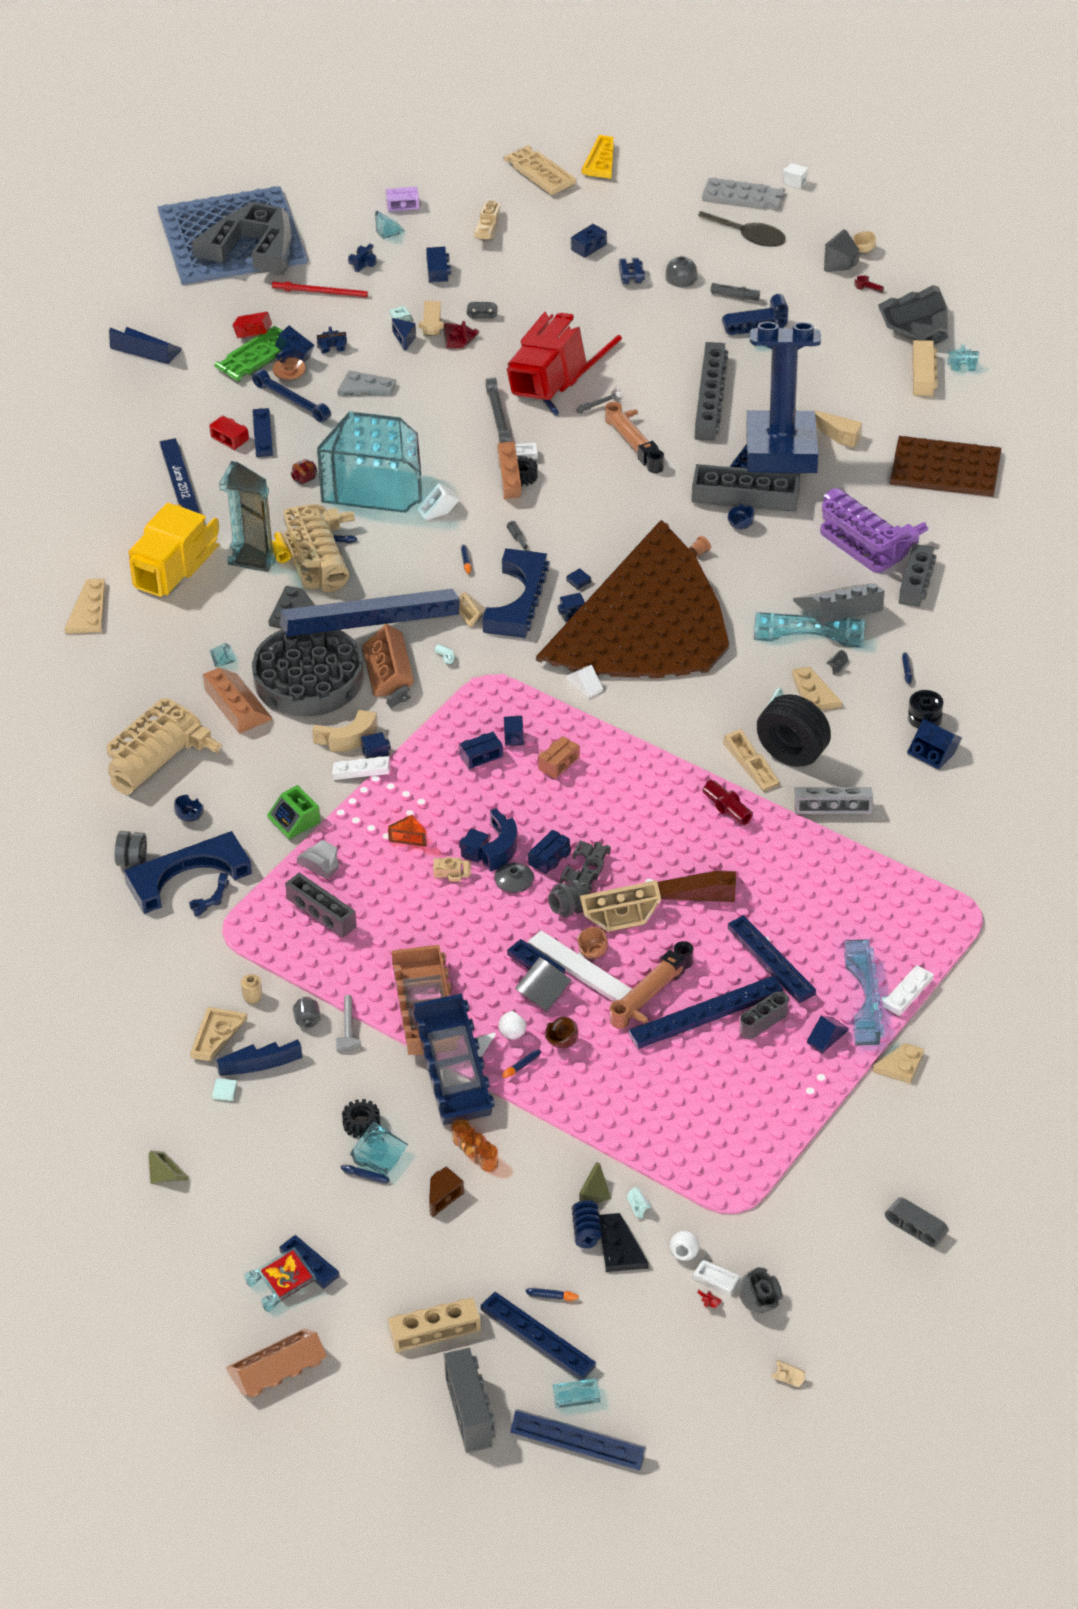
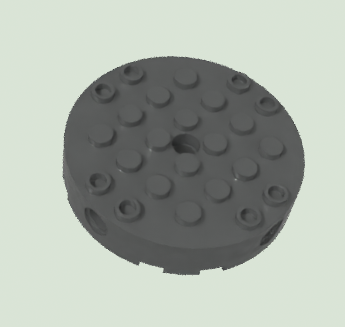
(307, 672)

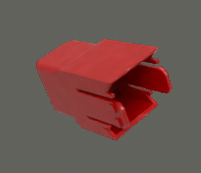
(546, 360)

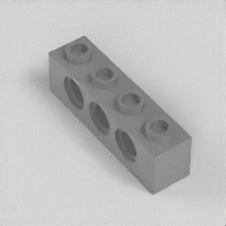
(833, 800)

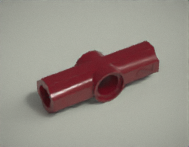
(727, 802)

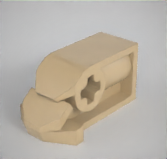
(431, 318)

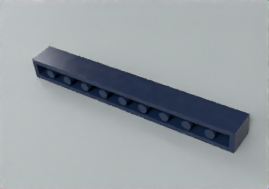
(369, 612)

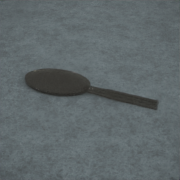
(756, 233)

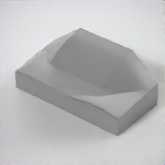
(320, 859)

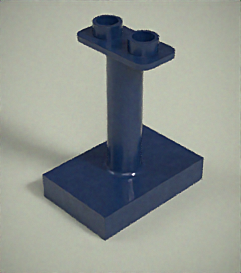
(782, 437)

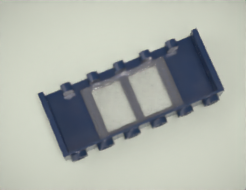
(453, 1059)

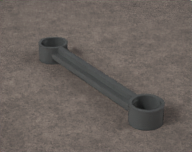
(492, 391)

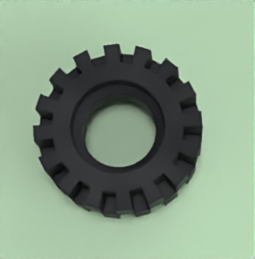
(529, 469)
(359, 1109)

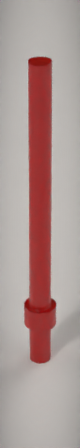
(288, 286)
(593, 360)

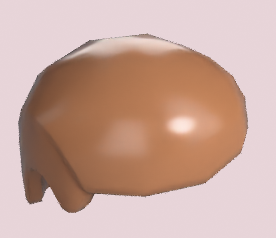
(592, 942)

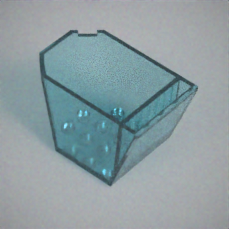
(371, 463)

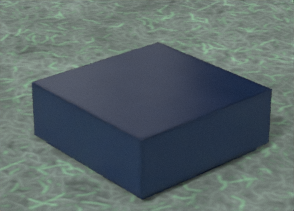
(578, 578)

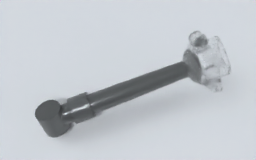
(616, 395)

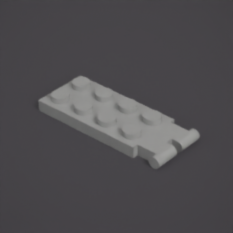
(742, 194)

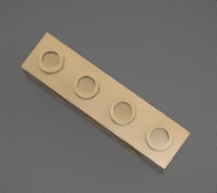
(434, 1324)

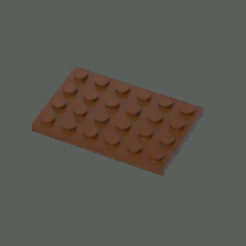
(945, 466)

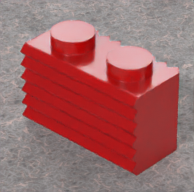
(252, 324)
(229, 432)

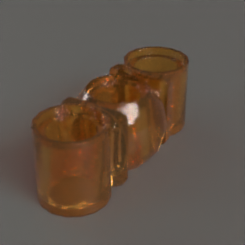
(475, 1145)

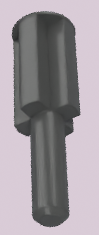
(516, 533)

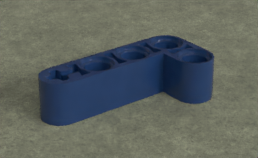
(744, 321)

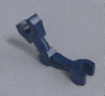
(215, 899)

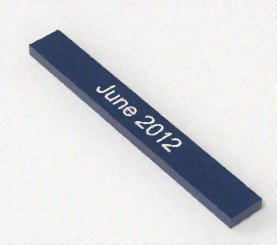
(178, 474)

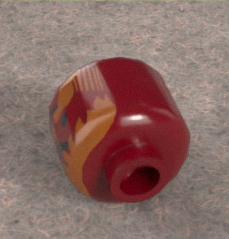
(304, 471)

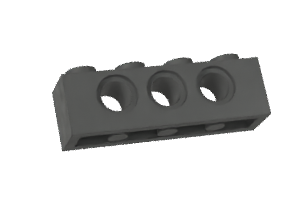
(916, 575)
(321, 905)

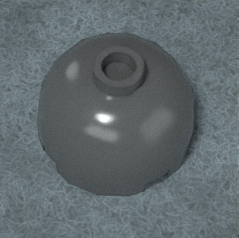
(681, 271)
(759, 1291)

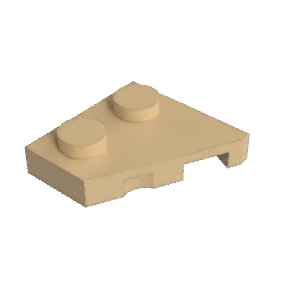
(900, 1063)

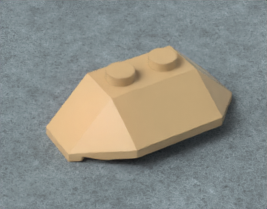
(621, 906)

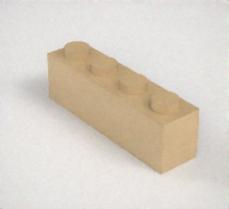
(924, 368)

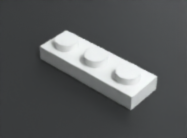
(361, 768)
(908, 990)

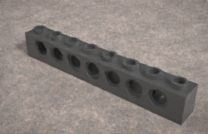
(710, 391)

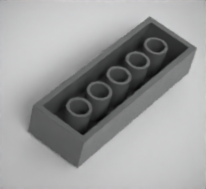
(736, 486)

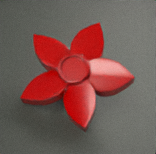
(709, 1299)

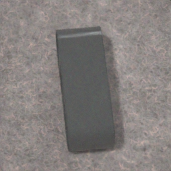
(764, 1015)
(916, 1222)

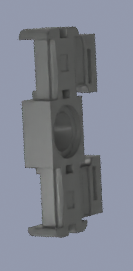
(594, 856)

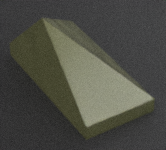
(164, 1168)
(595, 1186)

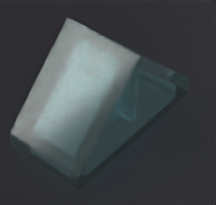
(386, 226)

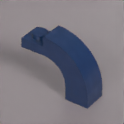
(504, 846)

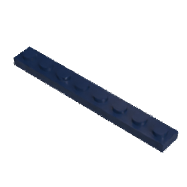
(704, 1012)

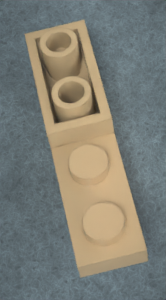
(488, 220)

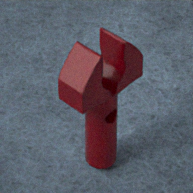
(863, 281)

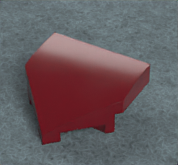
(458, 335)

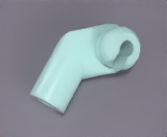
(448, 654)

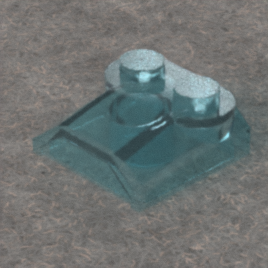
(378, 1149)

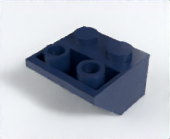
(934, 744)

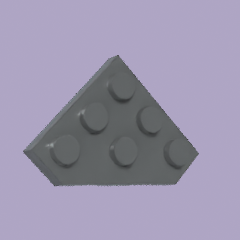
(290, 598)

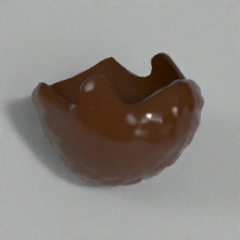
(562, 1032)

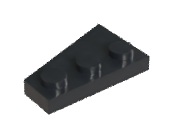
(619, 1246)

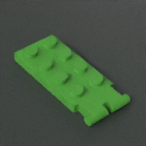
(251, 355)

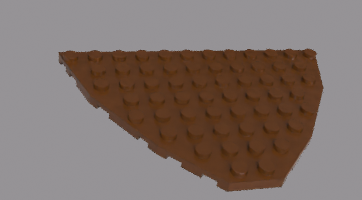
(646, 617)

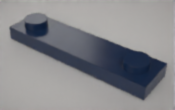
(262, 432)

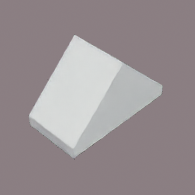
(586, 681)

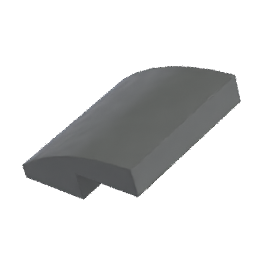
(543, 984)

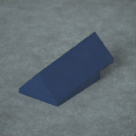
(142, 345)

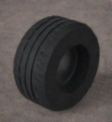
(810, 731)

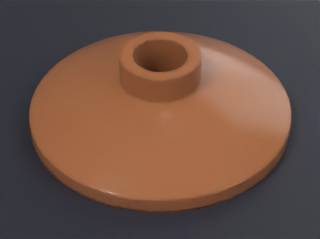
(290, 369)

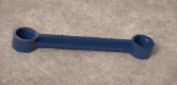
(320, 412)

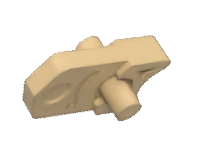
(789, 1374)

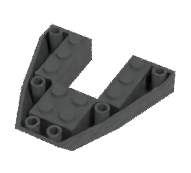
(256, 221)

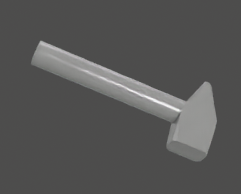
(347, 1043)

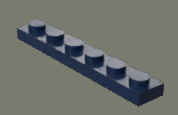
(771, 959)
(538, 1336)
(578, 1439)

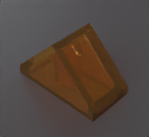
(407, 832)

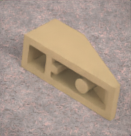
(838, 428)

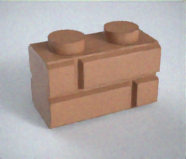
(558, 757)

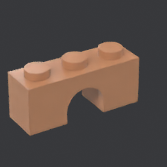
(509, 470)

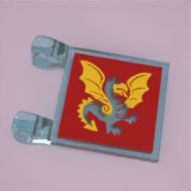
(283, 1277)

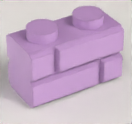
(402, 199)

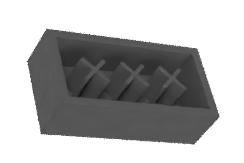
(469, 1399)

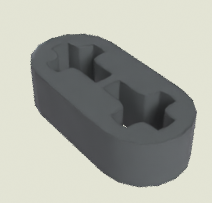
(482, 310)

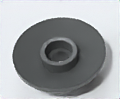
(514, 877)

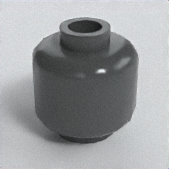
(306, 1012)

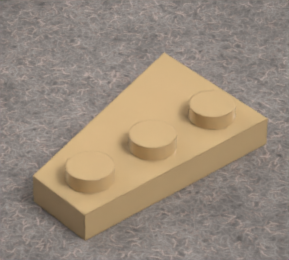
(814, 689)
(215, 1032)

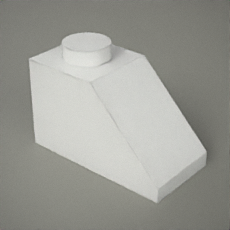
(438, 502)

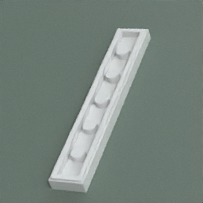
(579, 967)

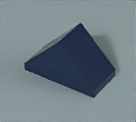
(404, 332)
(826, 1033)

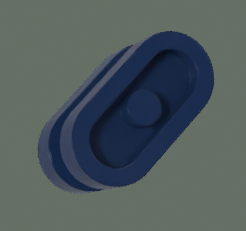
(637, 270)

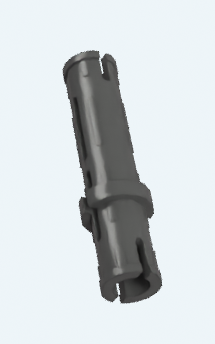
(741, 292)

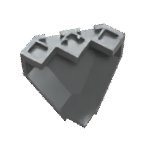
(918, 315)

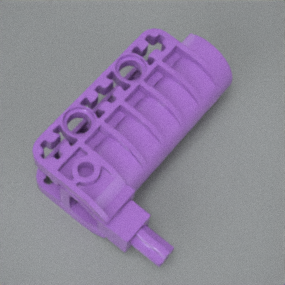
(866, 532)

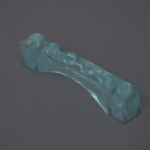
(775, 626)
(858, 961)

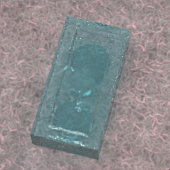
(576, 1393)

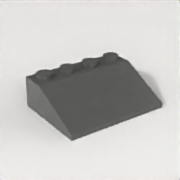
(842, 602)

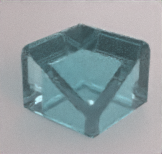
(222, 655)

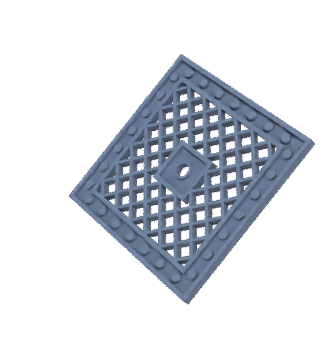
(191, 271)

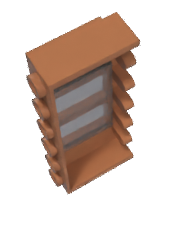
(418, 978)

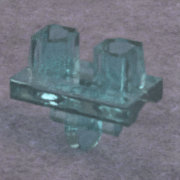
(962, 356)

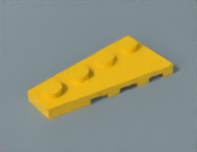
(600, 158)

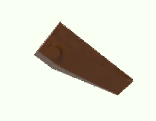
(705, 886)

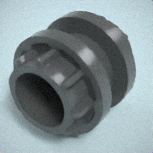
(565, 898)

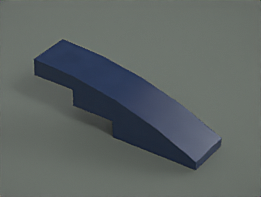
(253, 1060)

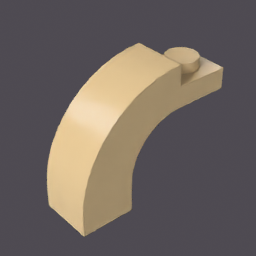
(346, 737)

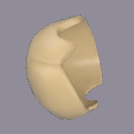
(865, 241)

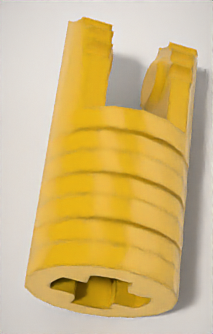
(280, 548)

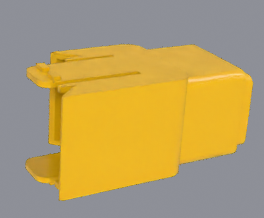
(171, 549)

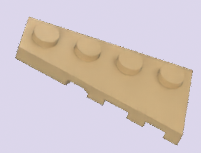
(88, 610)

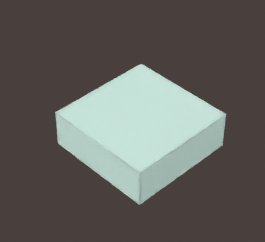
(400, 313)
(224, 1089)

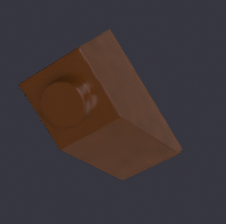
(444, 1190)

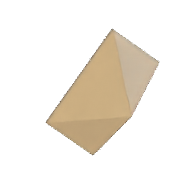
(470, 609)

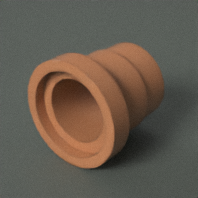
(700, 546)

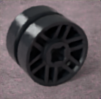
(925, 705)

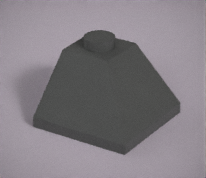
(840, 253)

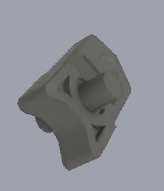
(838, 661)
(399, 695)

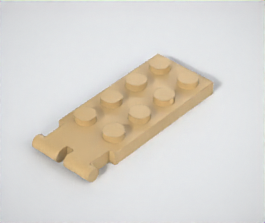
(540, 170)

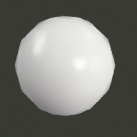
(512, 1025)
(684, 1245)

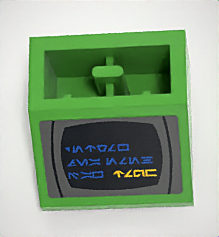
(294, 812)

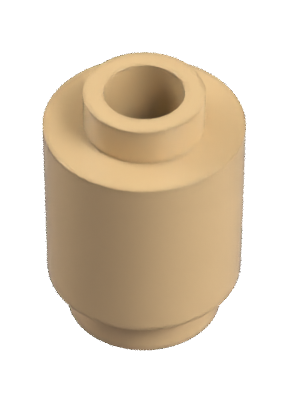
(251, 988)

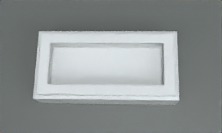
(716, 1277)

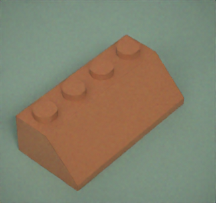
(387, 661)
(235, 699)
(277, 1362)

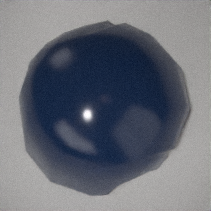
(741, 516)
(188, 809)

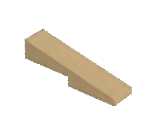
(752, 762)

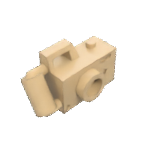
(451, 868)

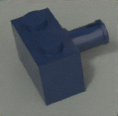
(293, 345)

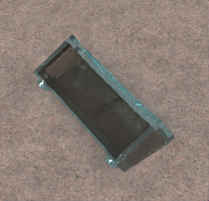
(248, 518)

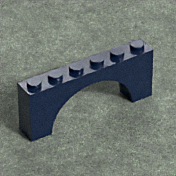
(516, 617)
(219, 852)

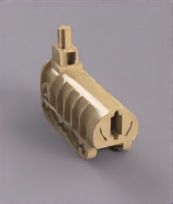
(316, 545)
(155, 743)

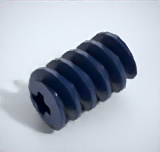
(586, 1224)

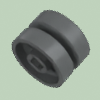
(130, 848)

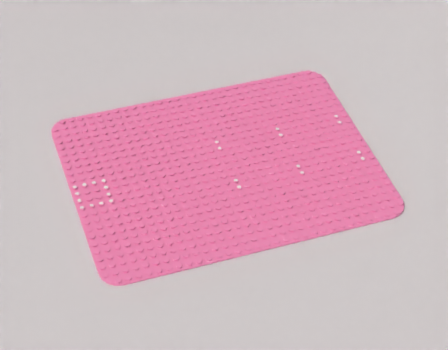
(693, 1110)

